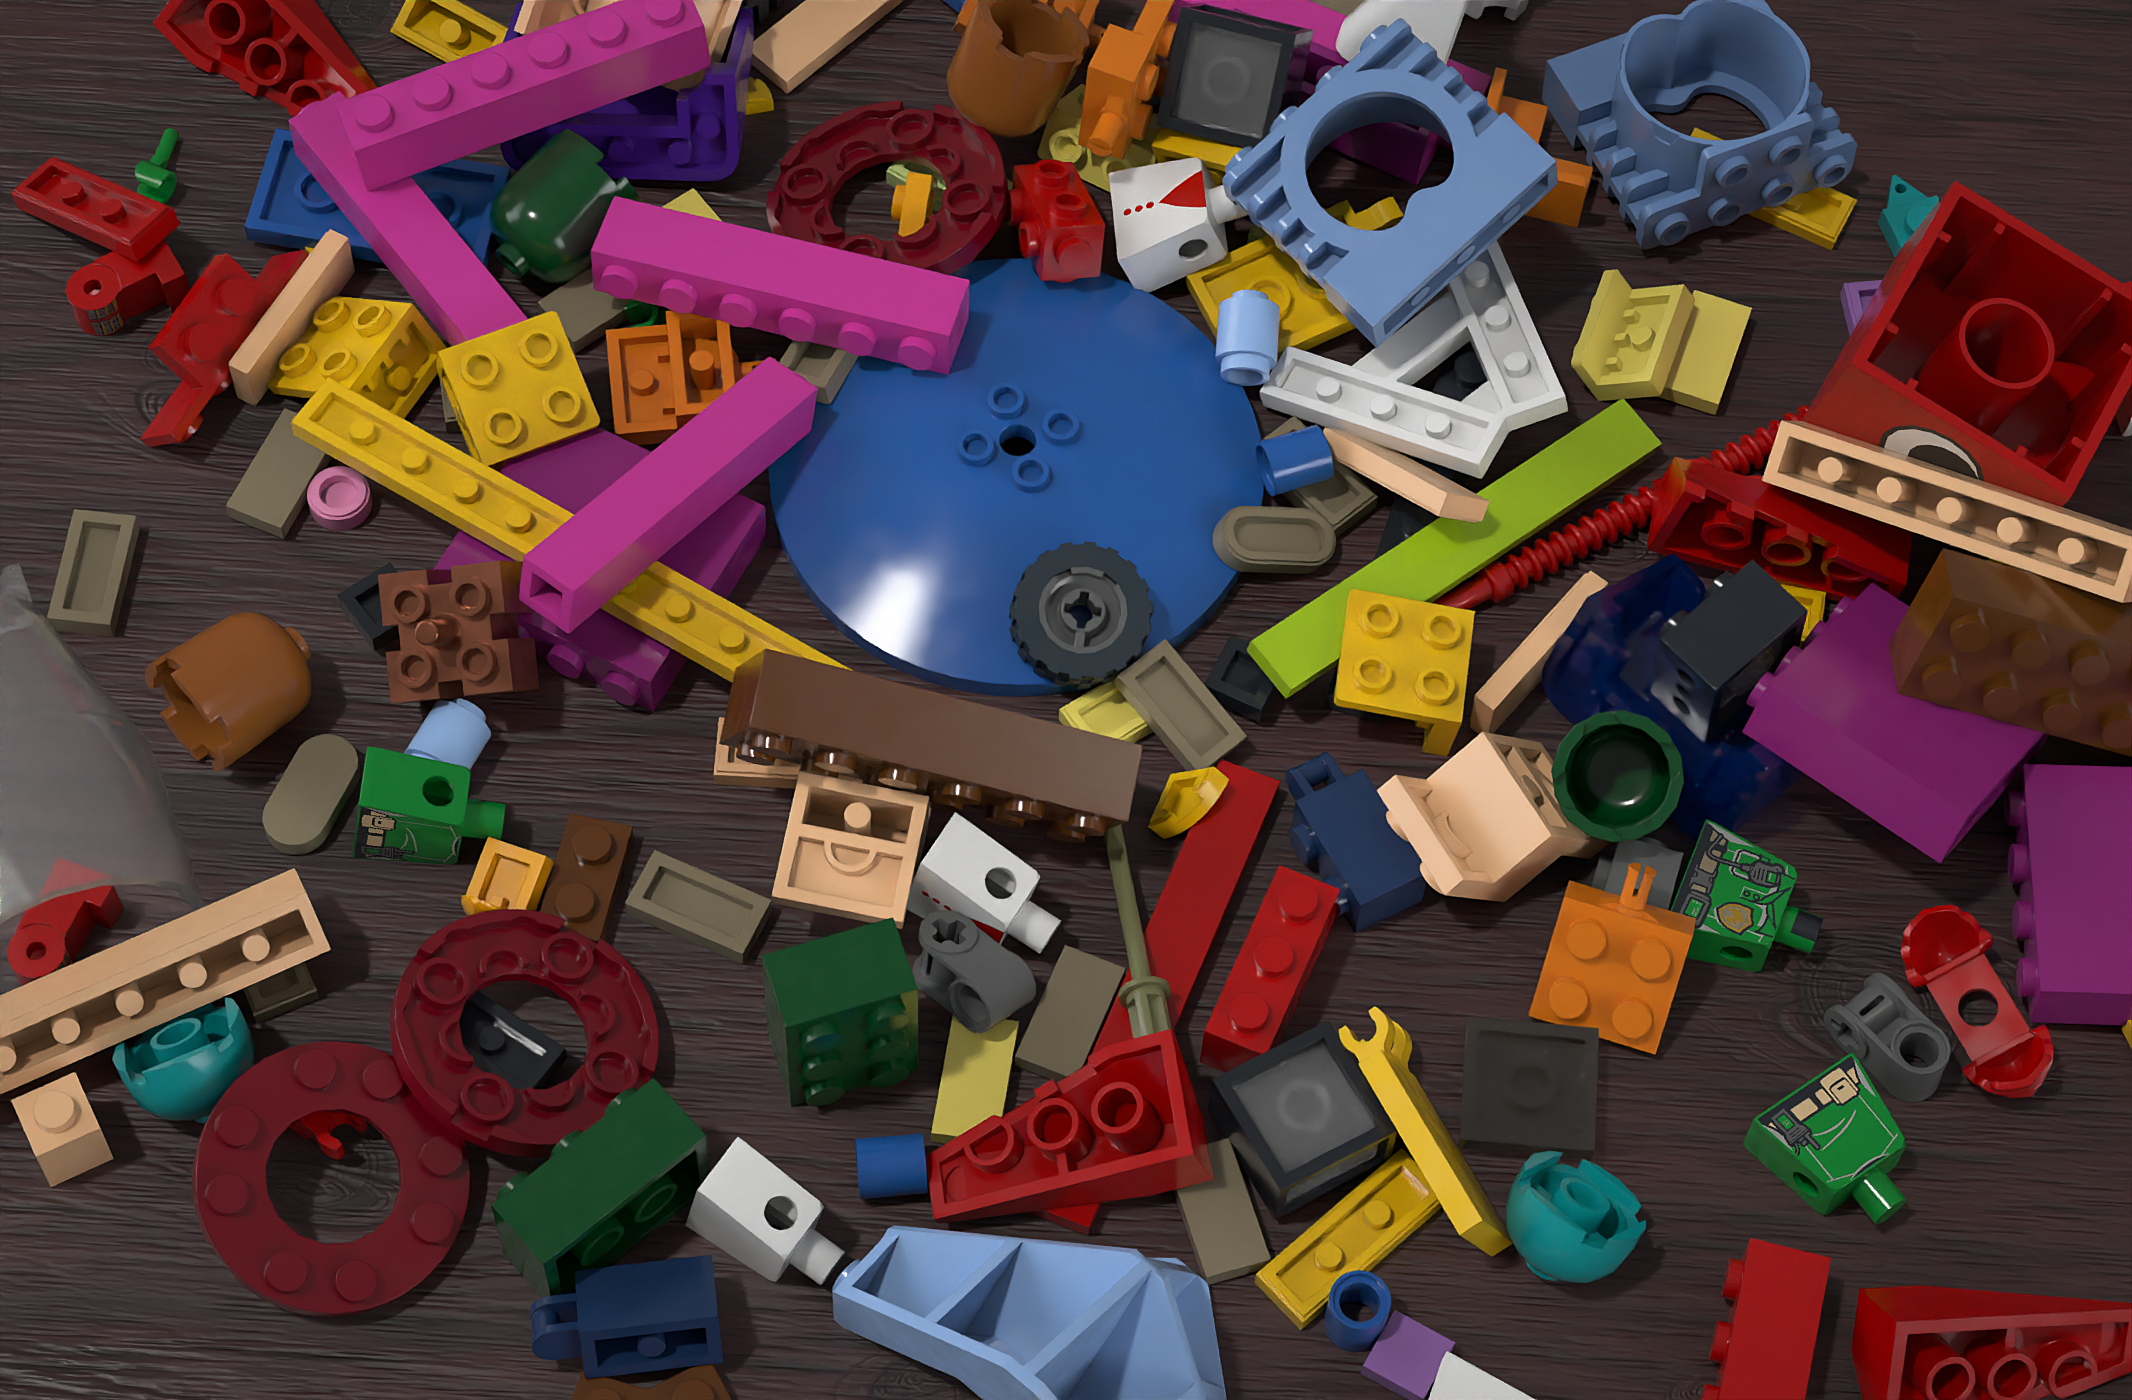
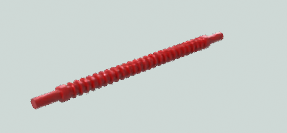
(1498, 579)

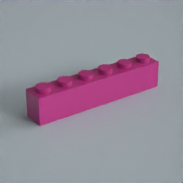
(521, 86)
(780, 285)

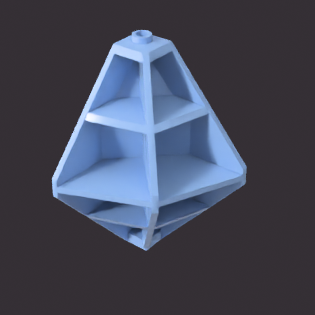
(1036, 1316)

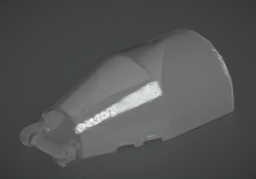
(74, 775)

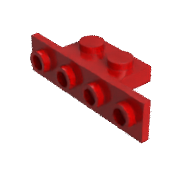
(208, 333)

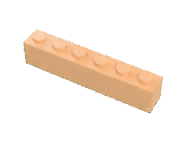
(1953, 508)
(156, 977)

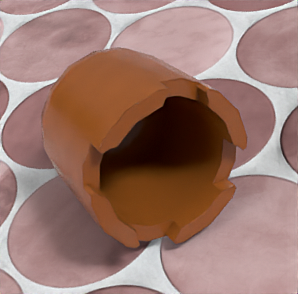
(1015, 64)
(232, 685)

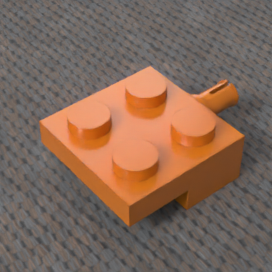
(1124, 79)
(669, 374)
(1614, 963)

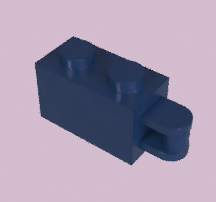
(1351, 842)
(633, 1318)

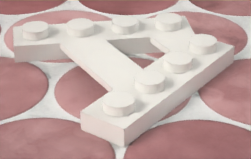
(1377, 392)

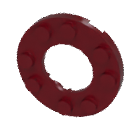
(889, 133)
(535, 949)
(267, 1252)

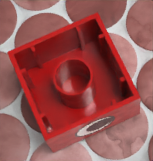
(1986, 353)

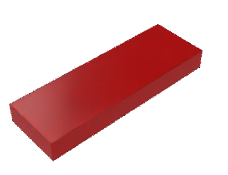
(95, 208)

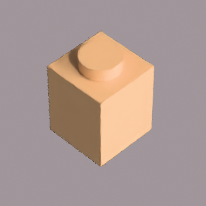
(62, 1129)

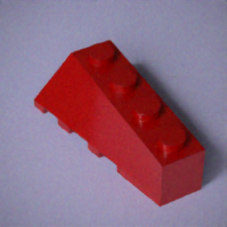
(1796, 539)

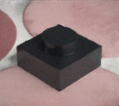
(363, 608)
(1239, 681)

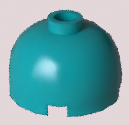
(187, 1062)
(1571, 1219)

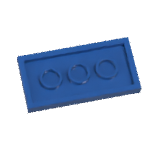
(297, 211)

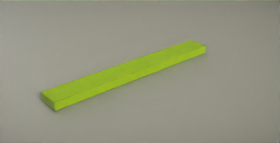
(1455, 549)

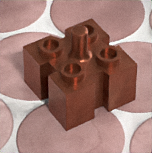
(457, 632)

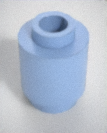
(1247, 338)
(451, 733)

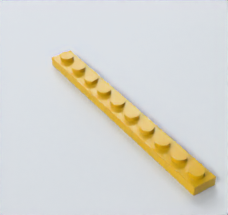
(518, 519)

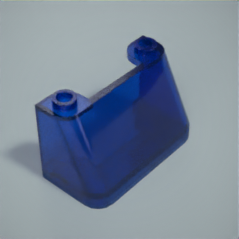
(1609, 667)

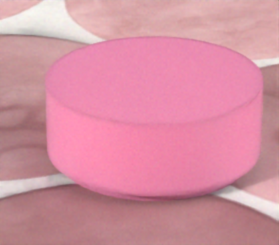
(339, 498)

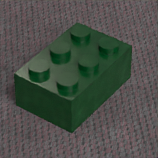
(842, 1013)
(602, 1190)

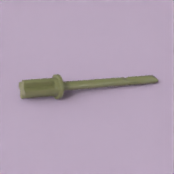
(1145, 994)

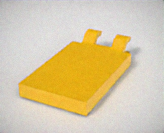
(1305, 312)
(1425, 1133)

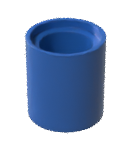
(1294, 460)
(891, 1166)
(1363, 1288)

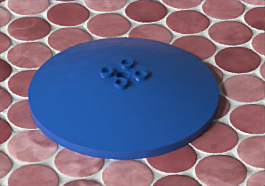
(921, 523)

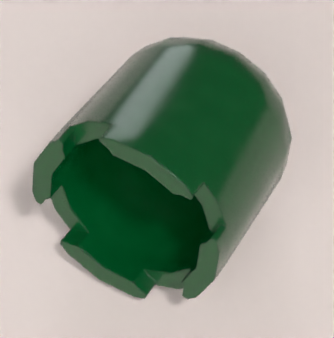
(554, 210)
(1617, 776)

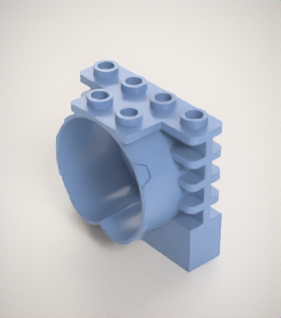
(1684, 182)
(1391, 272)

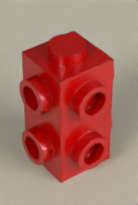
(1055, 221)

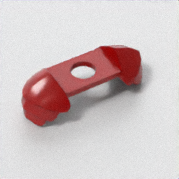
(1947, 956)

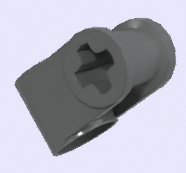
(973, 978)
(1882, 1028)

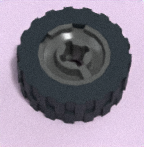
(1049, 633)

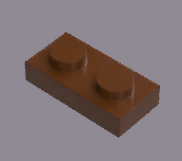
(588, 874)

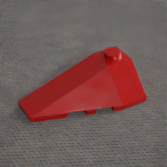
(267, 47)
(1096, 1136)
(1985, 1344)

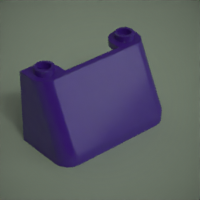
(662, 130)

